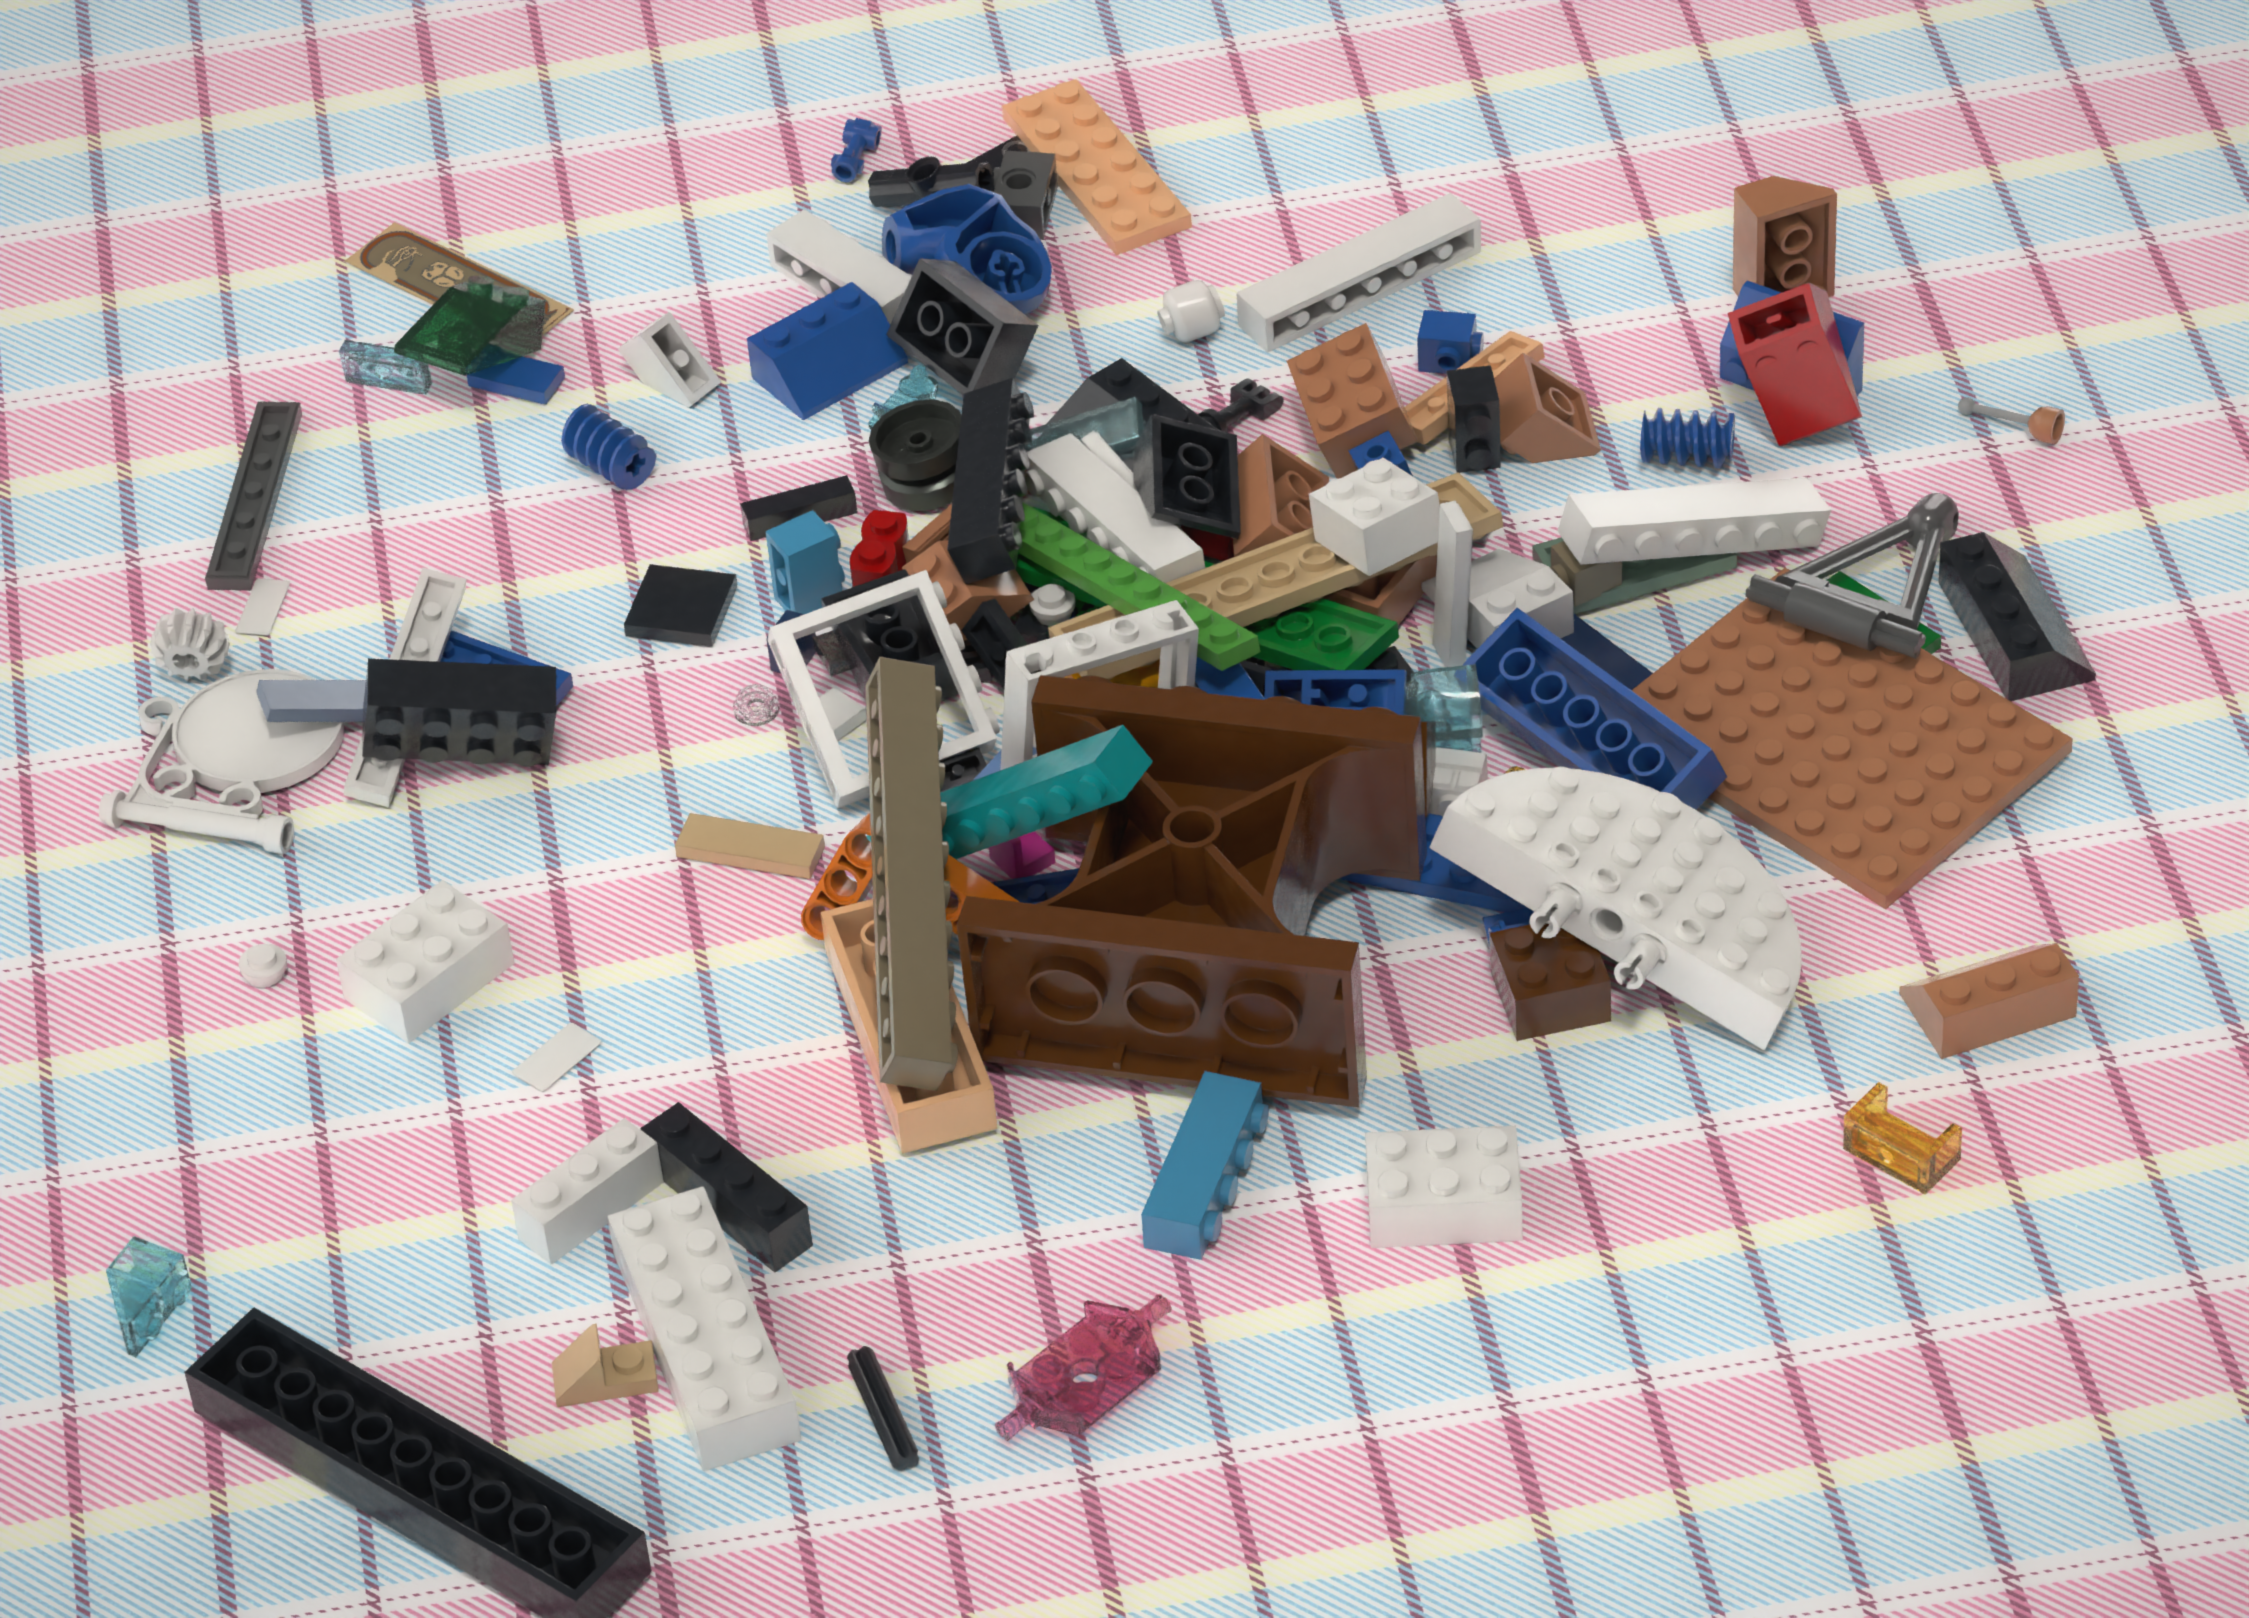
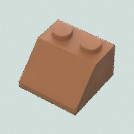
(1543, 414)
(966, 598)

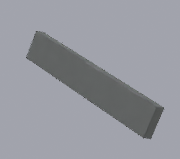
(253, 496)

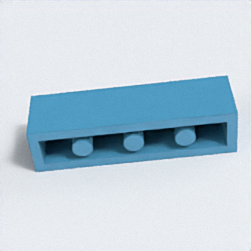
(1204, 1165)

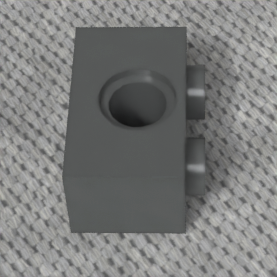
(1028, 186)

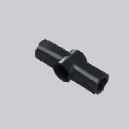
(924, 178)

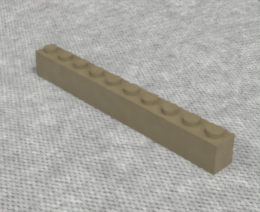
(909, 875)

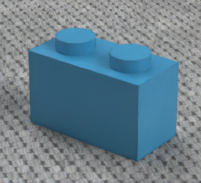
(804, 562)

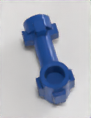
(859, 136)

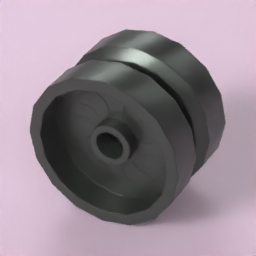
(917, 453)

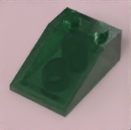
(475, 327)

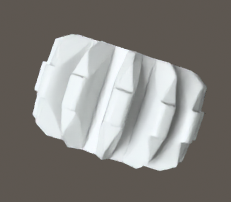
(189, 644)

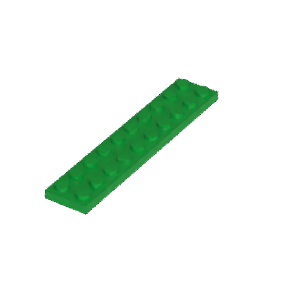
(1301, 638)

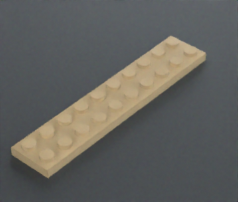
(1283, 576)

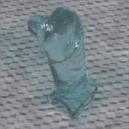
(911, 388)

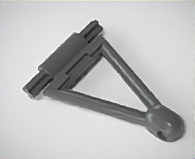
(1853, 616)

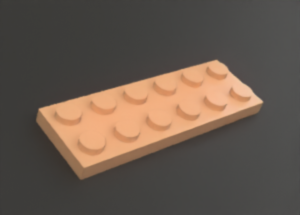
(1098, 167)

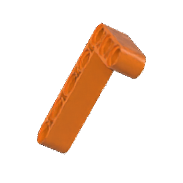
(855, 856)

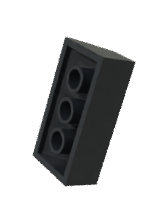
(2010, 617)

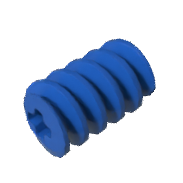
(1687, 438)
(607, 447)

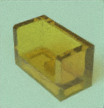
(1898, 1146)

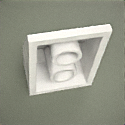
(1509, 581)

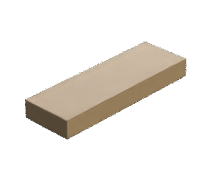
(750, 845)

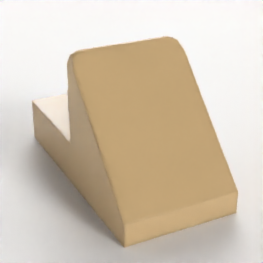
(595, 1373)

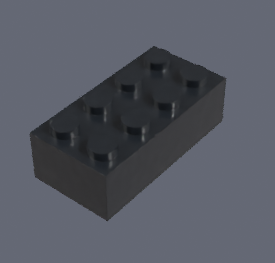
(458, 712)

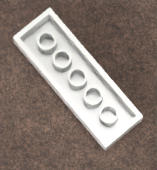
(704, 1329)

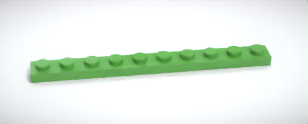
(1127, 586)

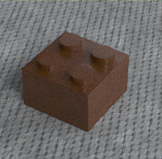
(1548, 981)

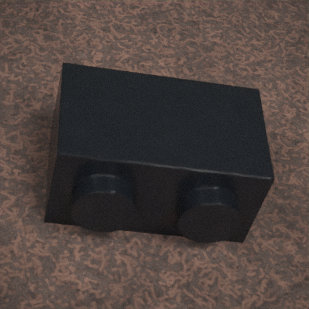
(1473, 419)

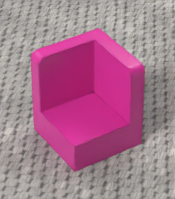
(1023, 855)

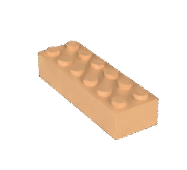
(918, 1116)

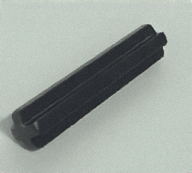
(883, 1408)

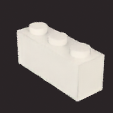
(585, 1188)

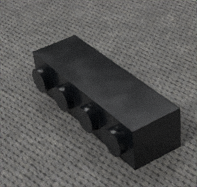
(743, 1196)

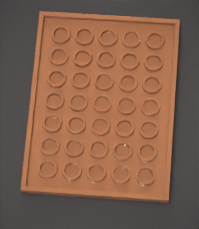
(1851, 750)

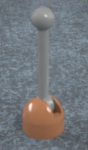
(2044, 424)

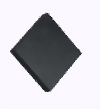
(680, 605)

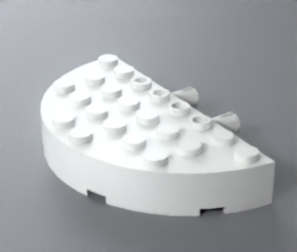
(1637, 883)

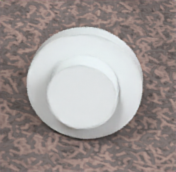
(1052, 604)
(263, 965)

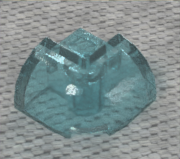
(1452, 701)

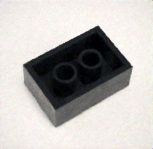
(960, 327)

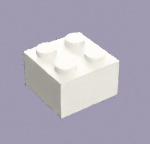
(1375, 516)

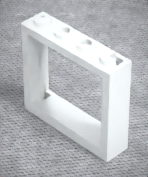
(1091, 647)
(815, 722)

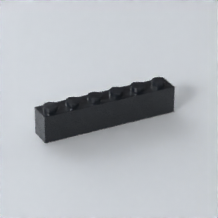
(990, 481)

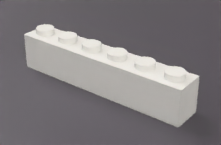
(1358, 272)
(1108, 510)
(1693, 520)

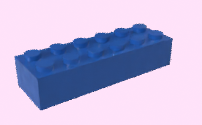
(1585, 715)

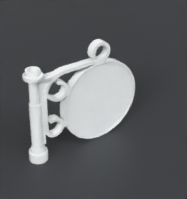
(227, 747)

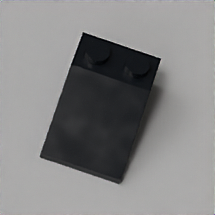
(1189, 475)
(889, 632)

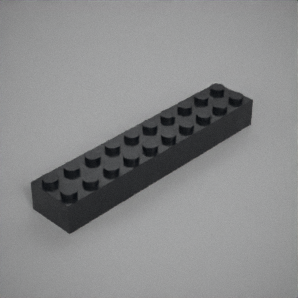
(417, 1471)

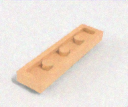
(1430, 410)

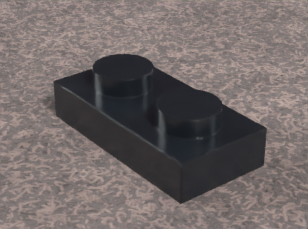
(991, 636)

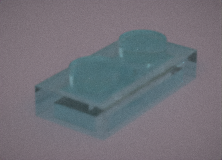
(382, 368)

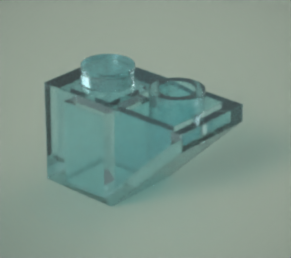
(146, 1289)

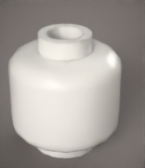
(1191, 311)

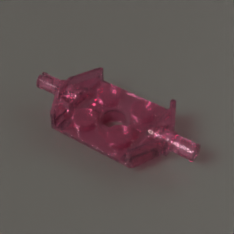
(1105, 1343)

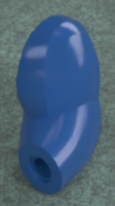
(978, 234)

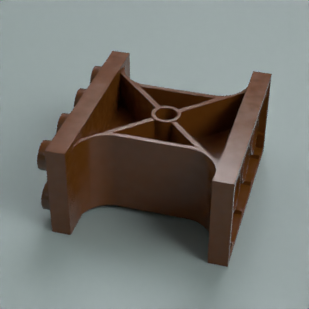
(1198, 893)

